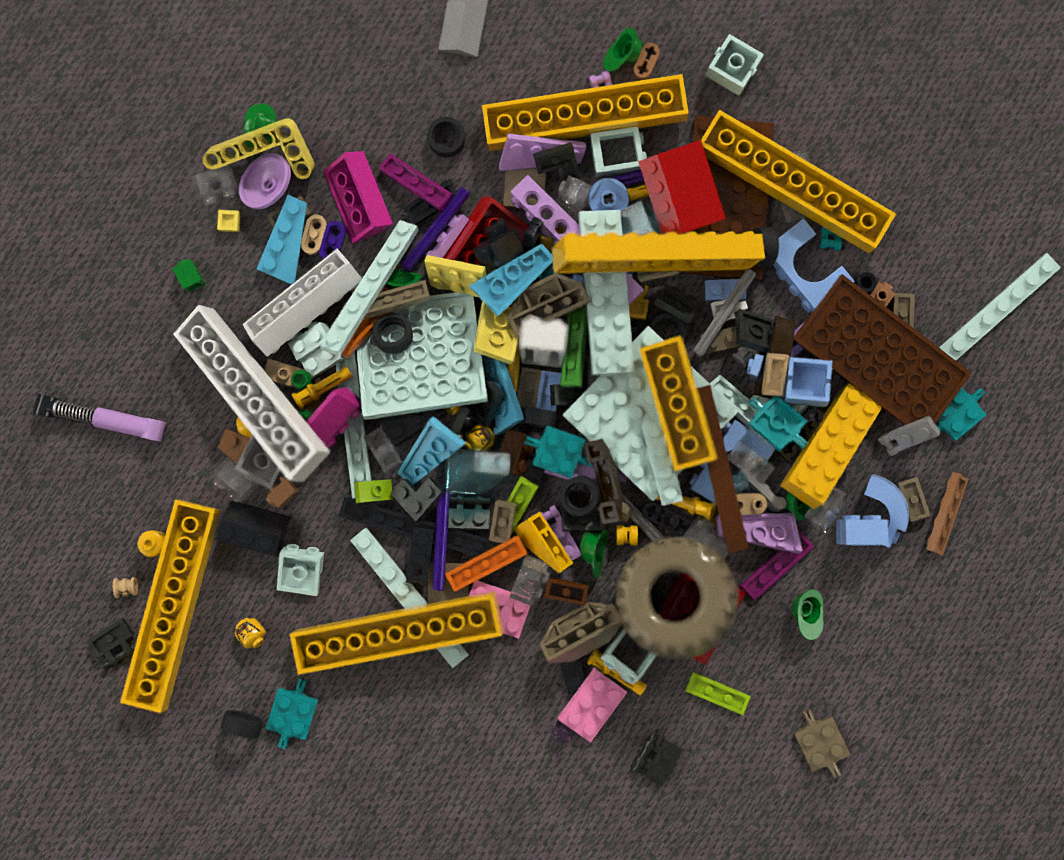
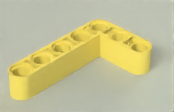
(262, 144)

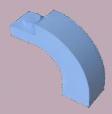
(894, 500)

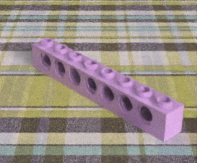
(530, 189)

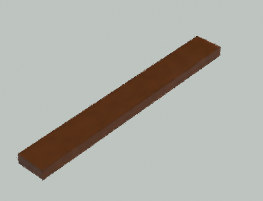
(722, 480)

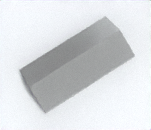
(463, 27)
(257, 464)

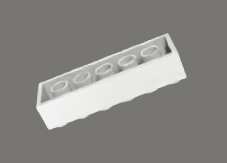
(302, 302)
(543, 342)

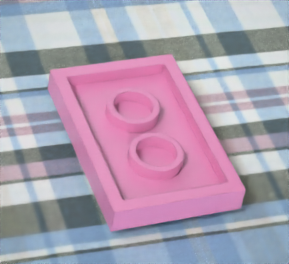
(512, 611)
(592, 705)

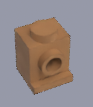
(884, 289)
(281, 493)

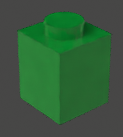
(188, 275)

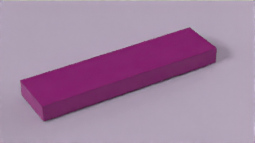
(415, 182)
(773, 569)

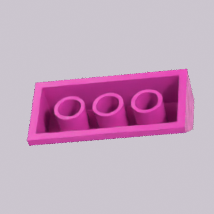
(357, 196)
(335, 415)

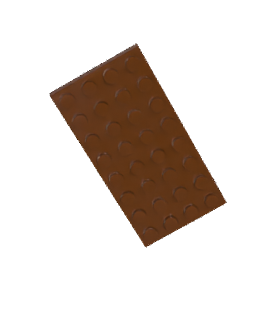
(741, 201)
(881, 354)

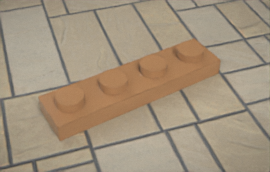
(947, 514)

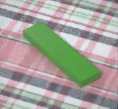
(574, 349)

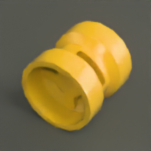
(621, 535)

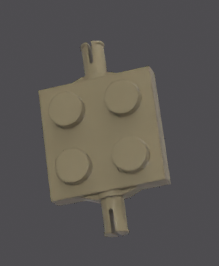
(822, 743)

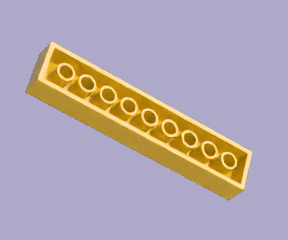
(588, 111)
(796, 182)
(657, 252)
(170, 606)
(397, 632)

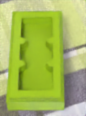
(373, 491)

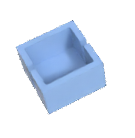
(807, 382)
(862, 532)

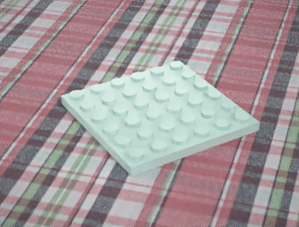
(435, 368)
(617, 408)

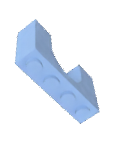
(809, 292)
(733, 432)

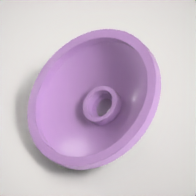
(264, 181)

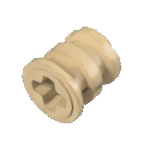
(125, 587)

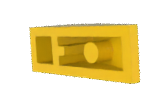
(542, 541)

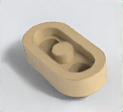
(313, 235)
(748, 501)

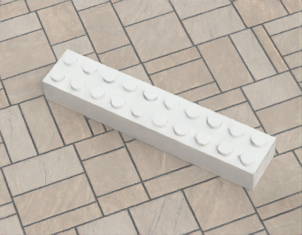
(251, 394)

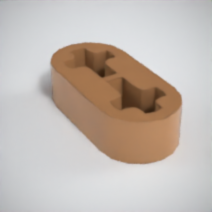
(642, 60)

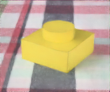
(228, 221)

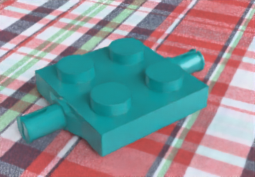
(961, 414)
(777, 423)
(558, 451)
(292, 713)

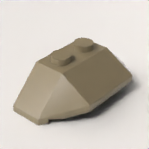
(548, 301)
(580, 632)

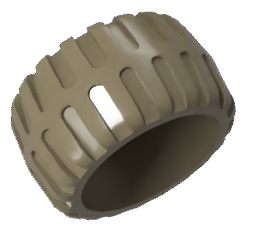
(708, 623)

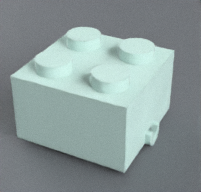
(734, 64)

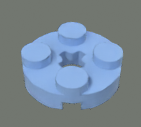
(608, 186)

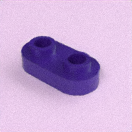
(331, 241)

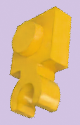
(639, 307)

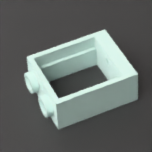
(600, 169)
(614, 664)

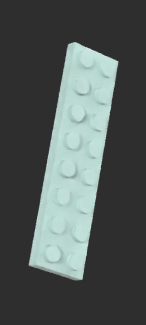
(608, 306)

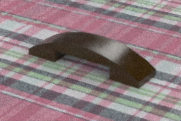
(781, 343)
(607, 480)

